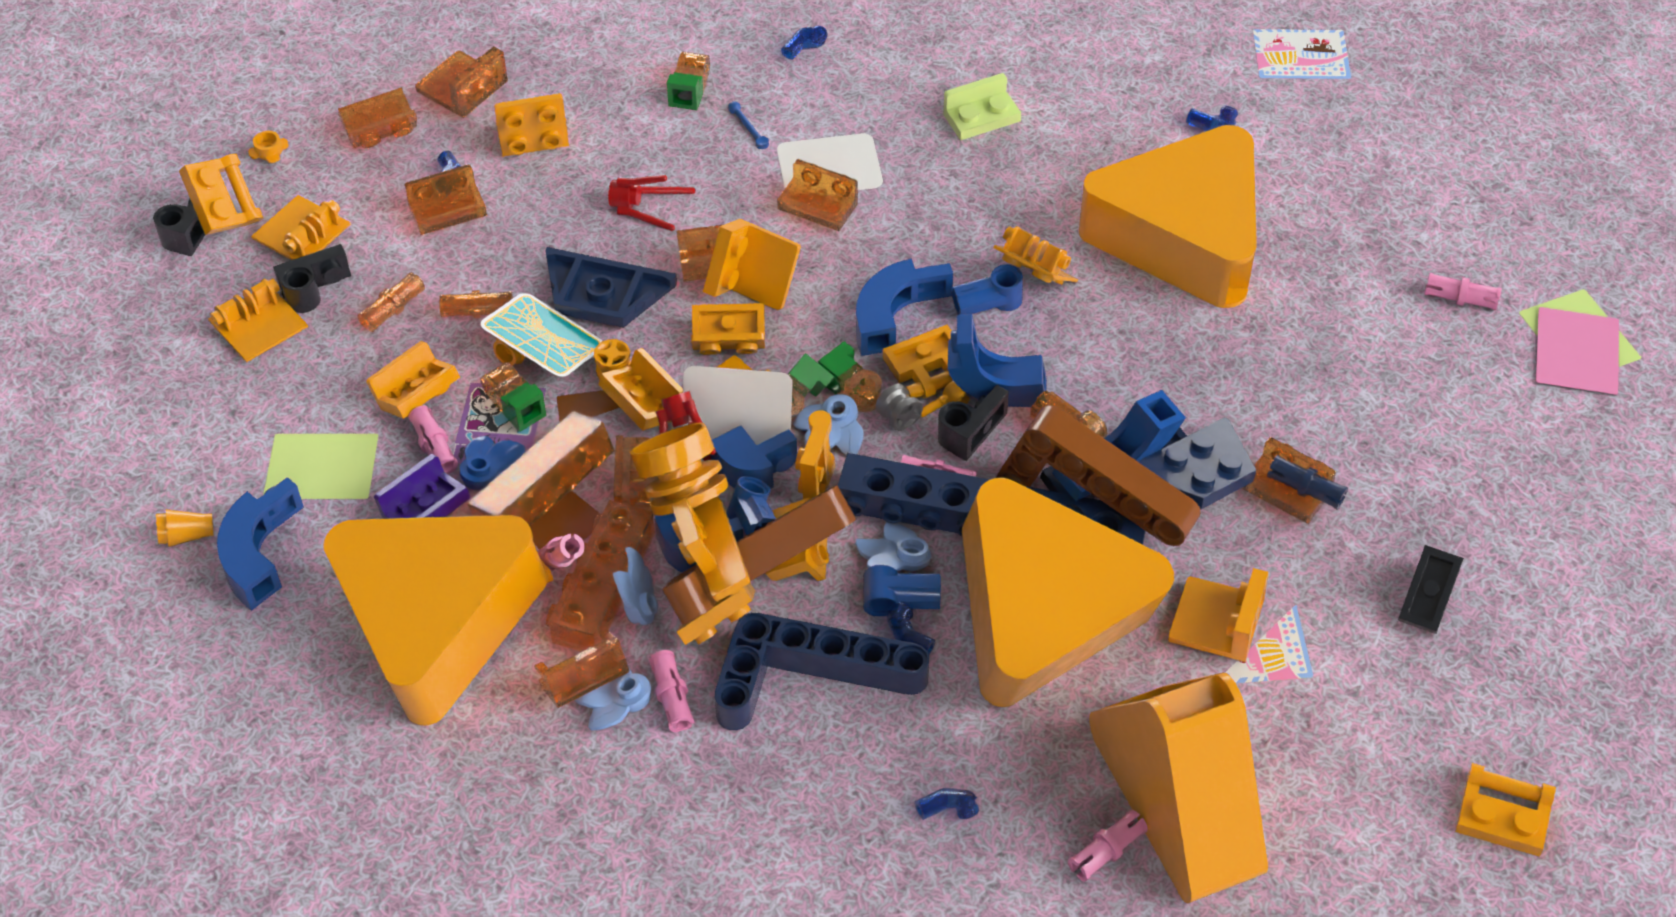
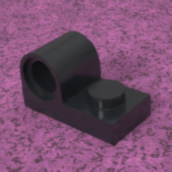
(179, 228)
(303, 276)
(965, 428)
(1430, 589)

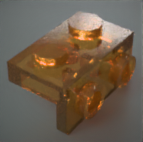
(378, 118)
(819, 195)
(444, 199)
(1279, 493)

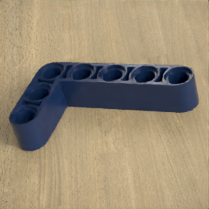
(811, 659)

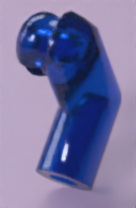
(804, 39)

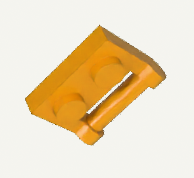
(212, 198)
(816, 460)
(1502, 820)

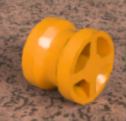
(611, 352)

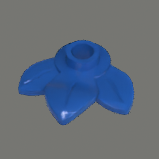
(487, 460)

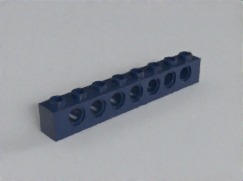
(942, 498)

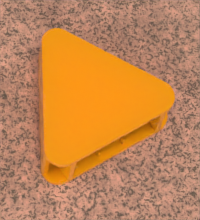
(1181, 213)
(1049, 588)
(435, 597)
(1191, 777)

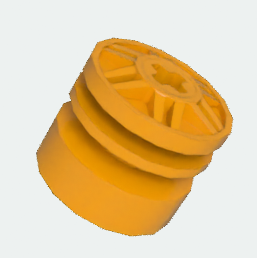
(678, 465)

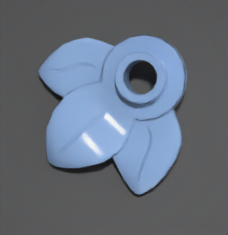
(845, 429)
(897, 549)
(637, 590)
(616, 699)

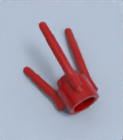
(627, 192)
(679, 410)

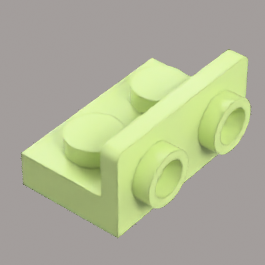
(980, 107)

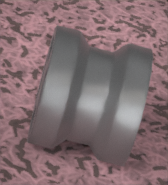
(899, 407)

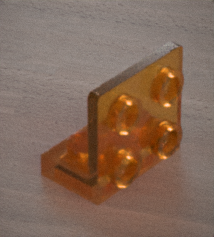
(463, 81)

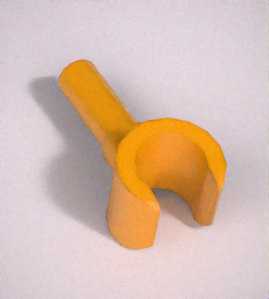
(951, 393)

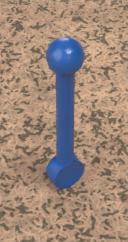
(761, 141)

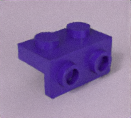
(422, 492)

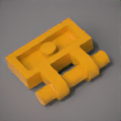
(918, 356)

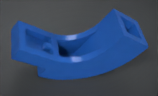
(891, 291)
(980, 370)
(1141, 433)
(241, 537)

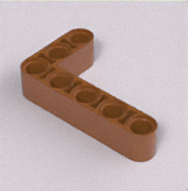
(1104, 472)
(765, 549)

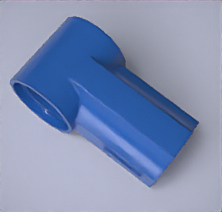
(999, 291)
(750, 504)
(886, 587)

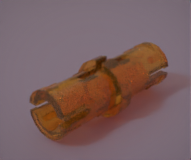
(391, 301)
(472, 303)

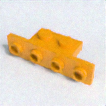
(710, 543)

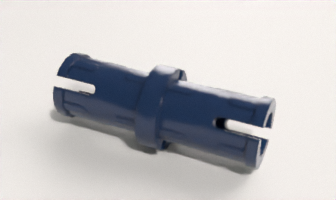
(1307, 482)

